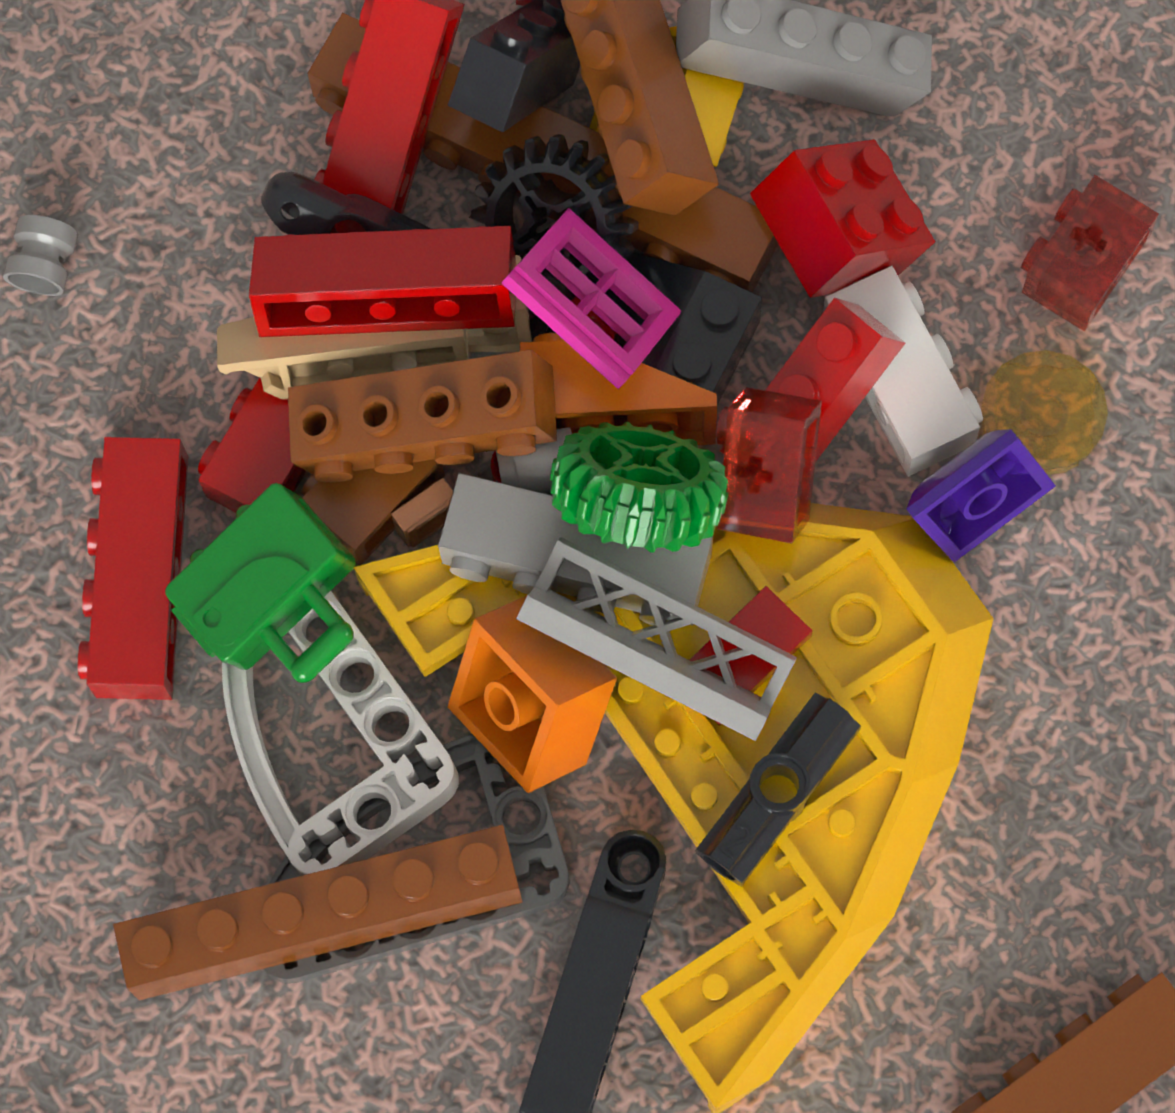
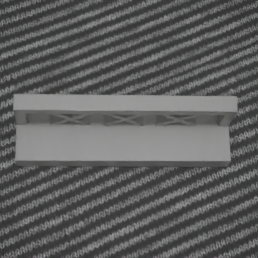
(645, 660)

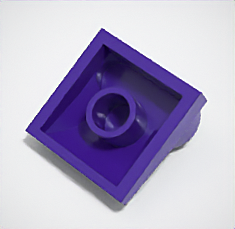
(978, 492)

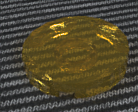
(1049, 405)

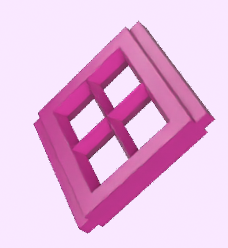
(571, 320)

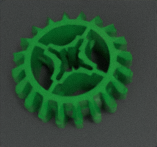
(638, 486)

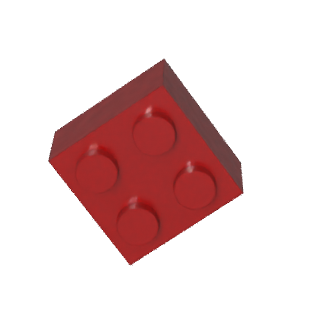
(841, 215)

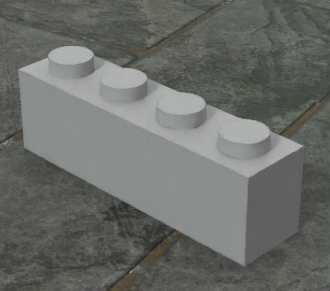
(806, 52)
(514, 530)

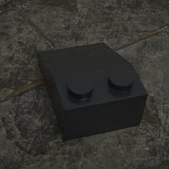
(711, 328)

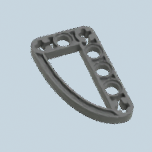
(526, 849)

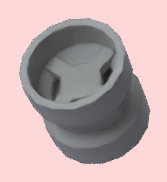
(41, 252)

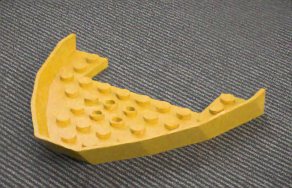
(891, 645)

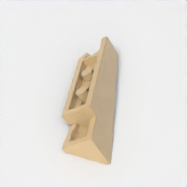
(322, 358)

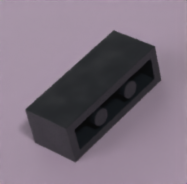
(516, 66)

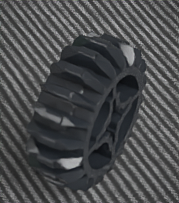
(542, 197)

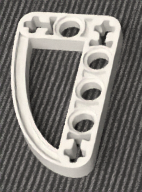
(391, 782)

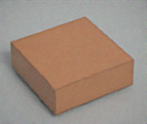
(423, 514)

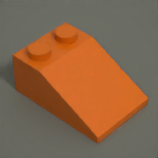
(646, 397)

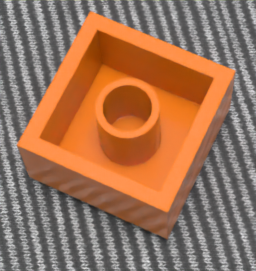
(529, 697)

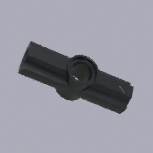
(803, 756)

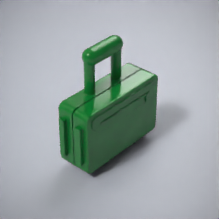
(261, 582)

